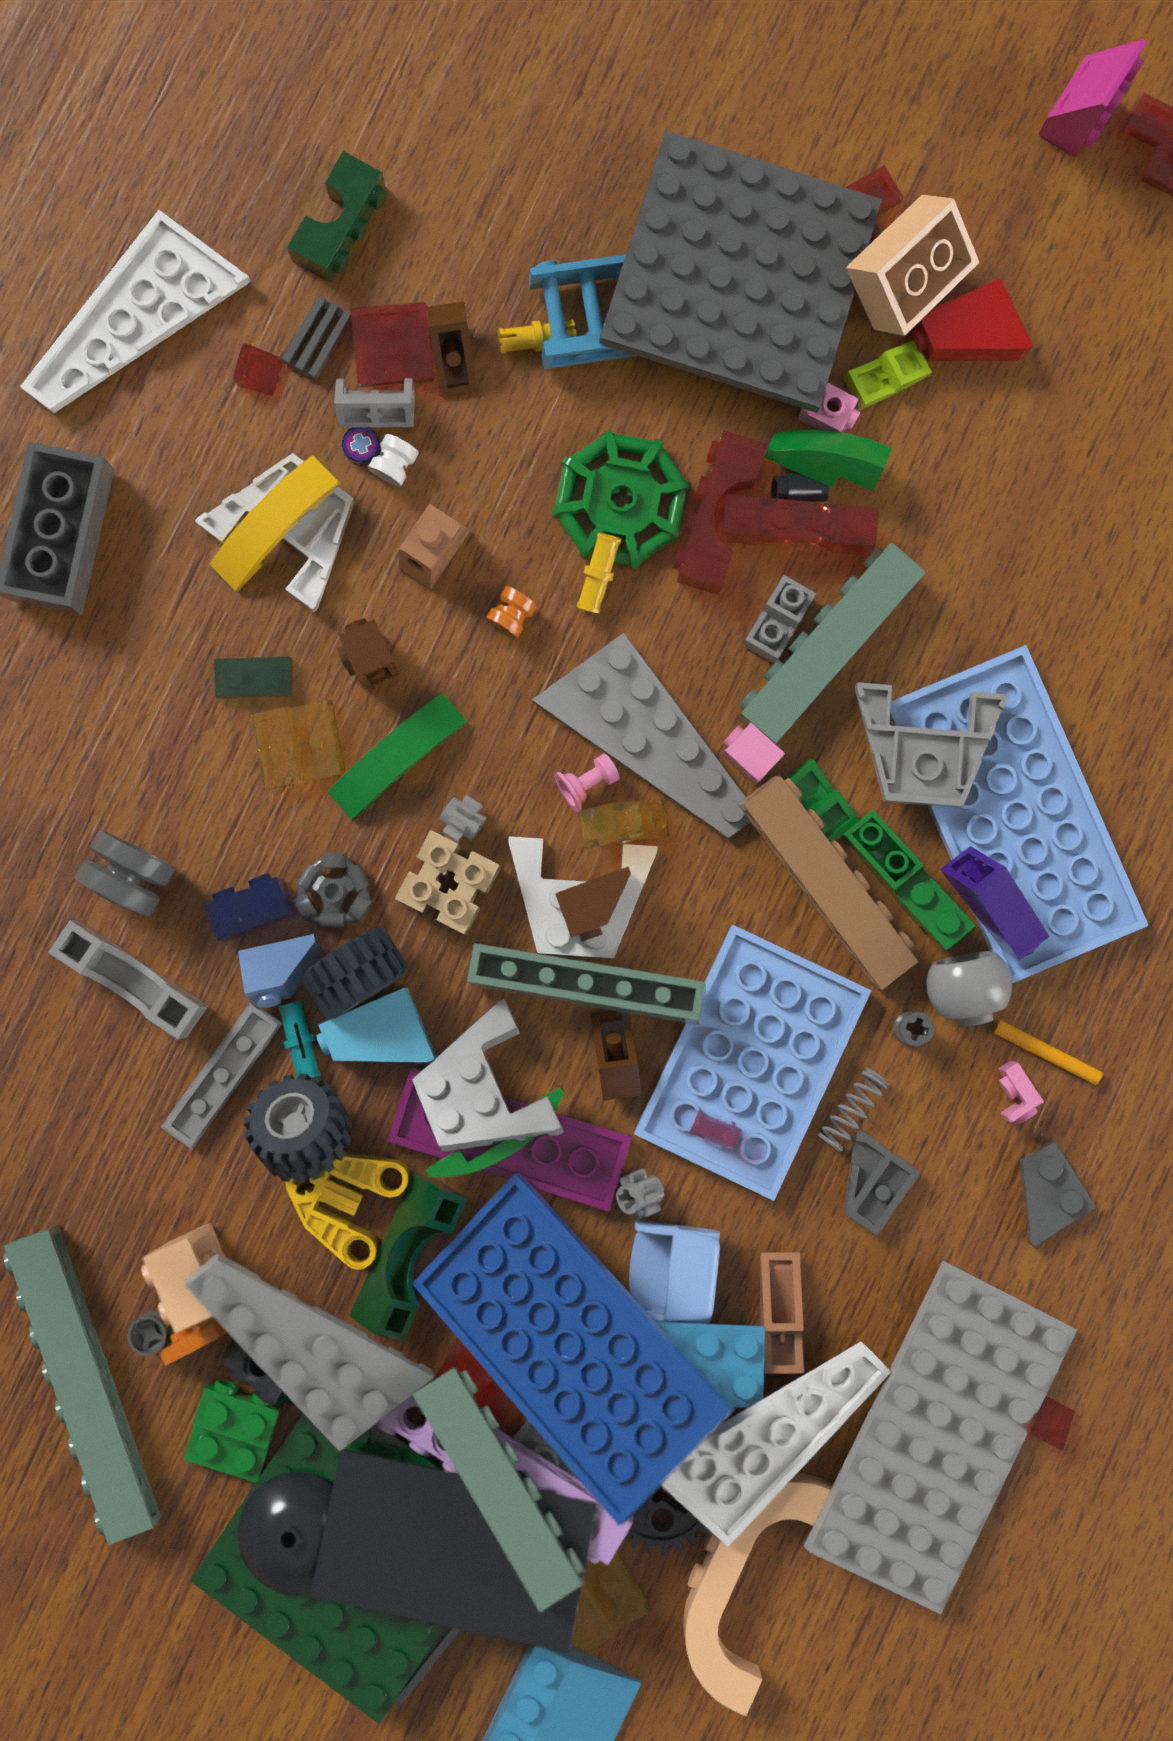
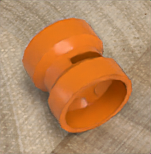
(511, 612)

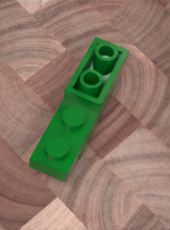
(908, 881)

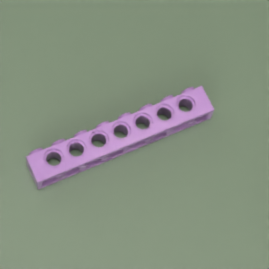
(545, 1475)

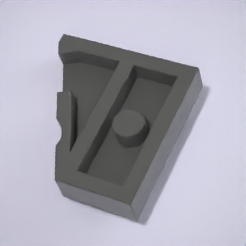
(875, 1182)
(1051, 1193)

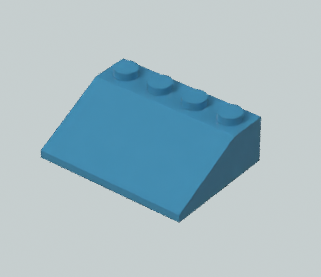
(563, 1698)

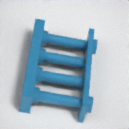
(562, 348)

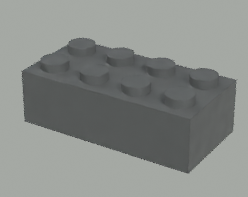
(55, 528)

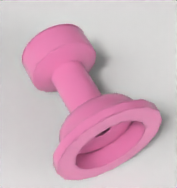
(575, 788)

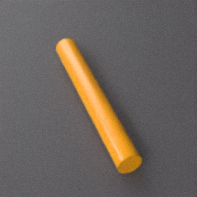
(1047, 1052)

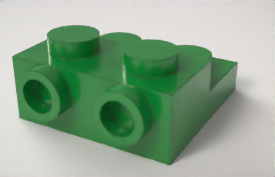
(232, 1431)

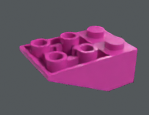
(1092, 97)

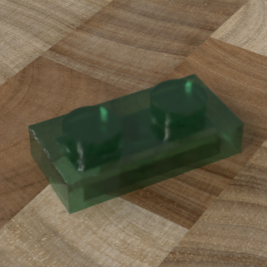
(253, 677)

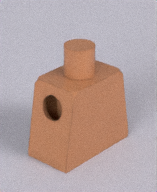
(431, 545)

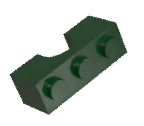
(326, 246)

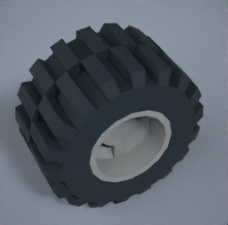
(354, 973)
(298, 1128)

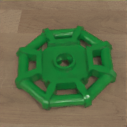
(640, 487)

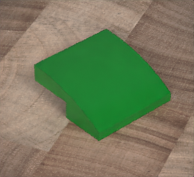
(823, 799)

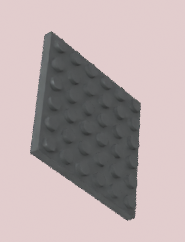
(740, 271)

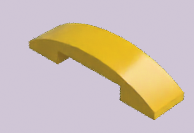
(272, 520)

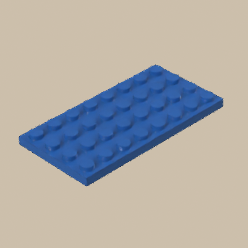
(572, 1348)

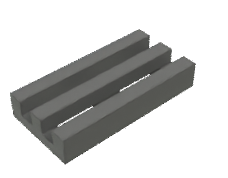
(306, 328)

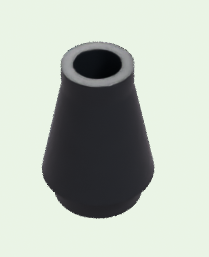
(798, 488)

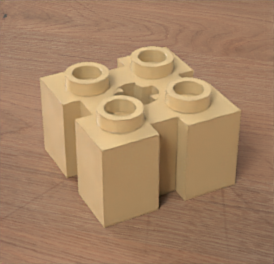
(440, 859)

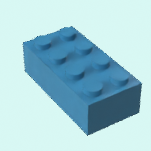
(725, 1355)

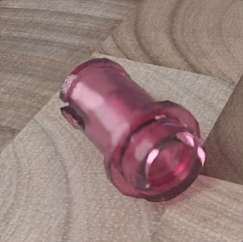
(715, 1130)

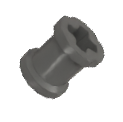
(922, 1021)

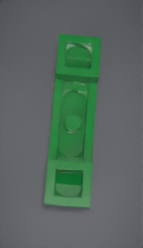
(396, 755)
(458, 1163)

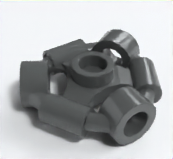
(333, 892)

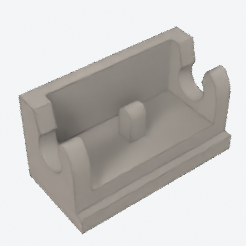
(375, 407)

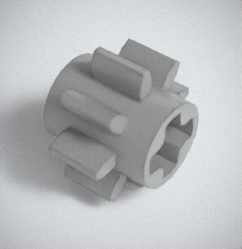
(462, 819)
(640, 1194)

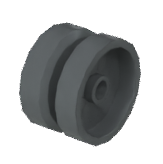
(123, 876)

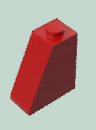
(973, 328)

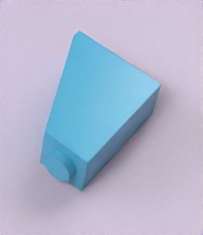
(378, 1031)

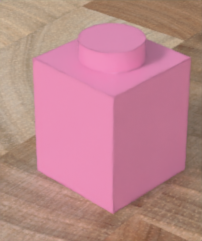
(751, 752)

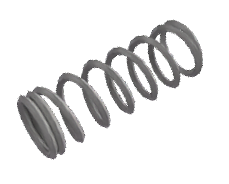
(873, 1076)

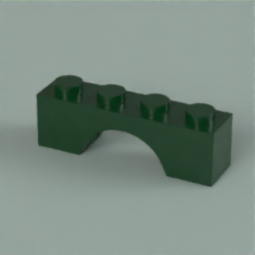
(387, 1295)

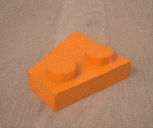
(191, 1340)

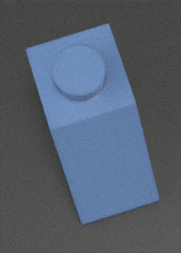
(276, 969)

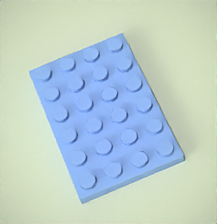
(756, 1059)

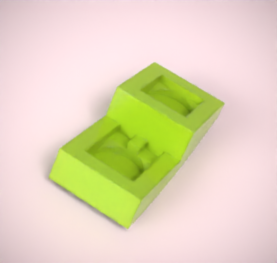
(887, 375)

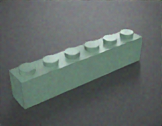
(832, 643)
(587, 984)
(498, 1488)

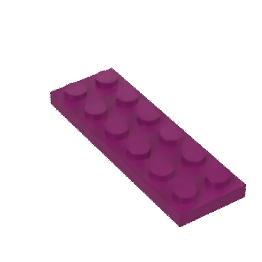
(574, 1165)

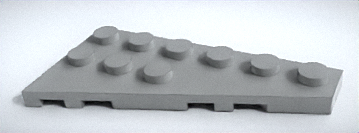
(635, 721)
(315, 1358)

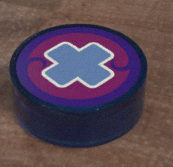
(361, 445)

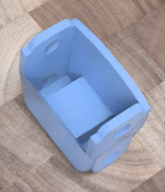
(674, 1271)

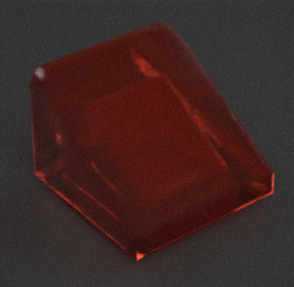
(257, 369)
(1052, 1423)

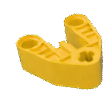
(333, 1229)

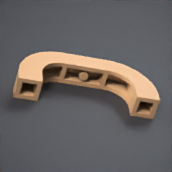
(722, 1673)

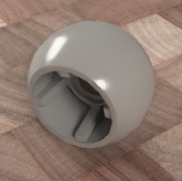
(969, 987)

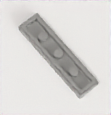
(222, 1075)

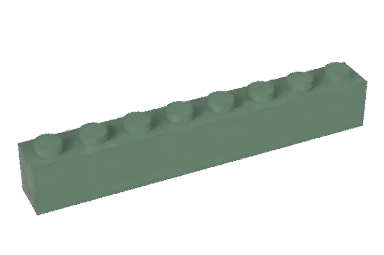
(82, 1385)

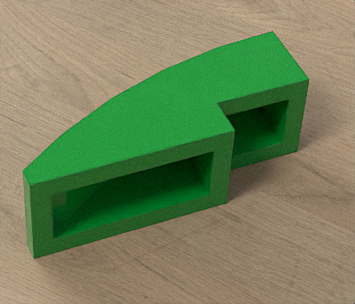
(830, 455)

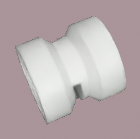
(395, 456)

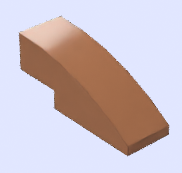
(781, 1314)

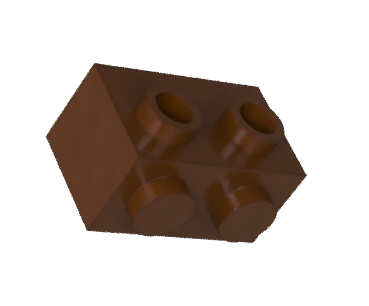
(366, 653)

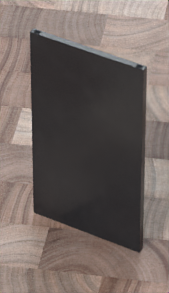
(421, 1550)

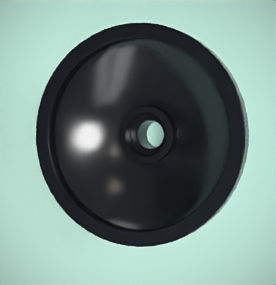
(283, 1504)

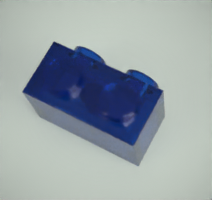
(250, 909)

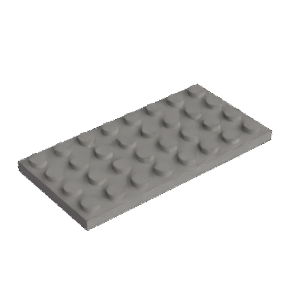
(940, 1438)

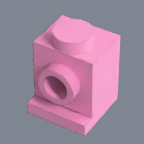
(829, 420)

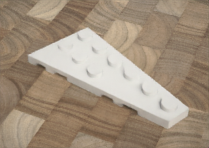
(144, 299)
(769, 1443)

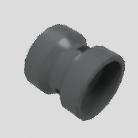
(146, 1339)

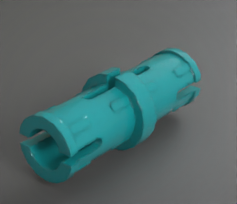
(291, 1015)

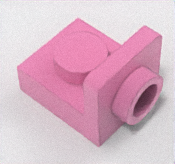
(1018, 1086)

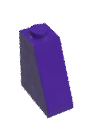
(996, 902)

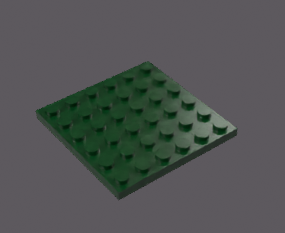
(348, 1647)

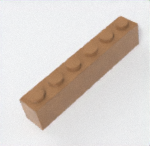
(828, 882)

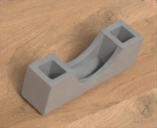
(129, 977)

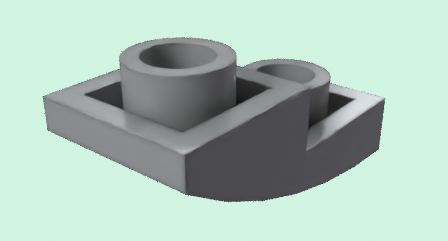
(779, 619)

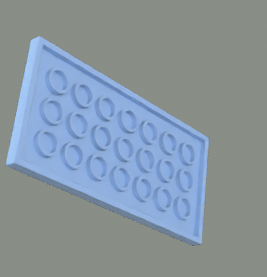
(1030, 812)

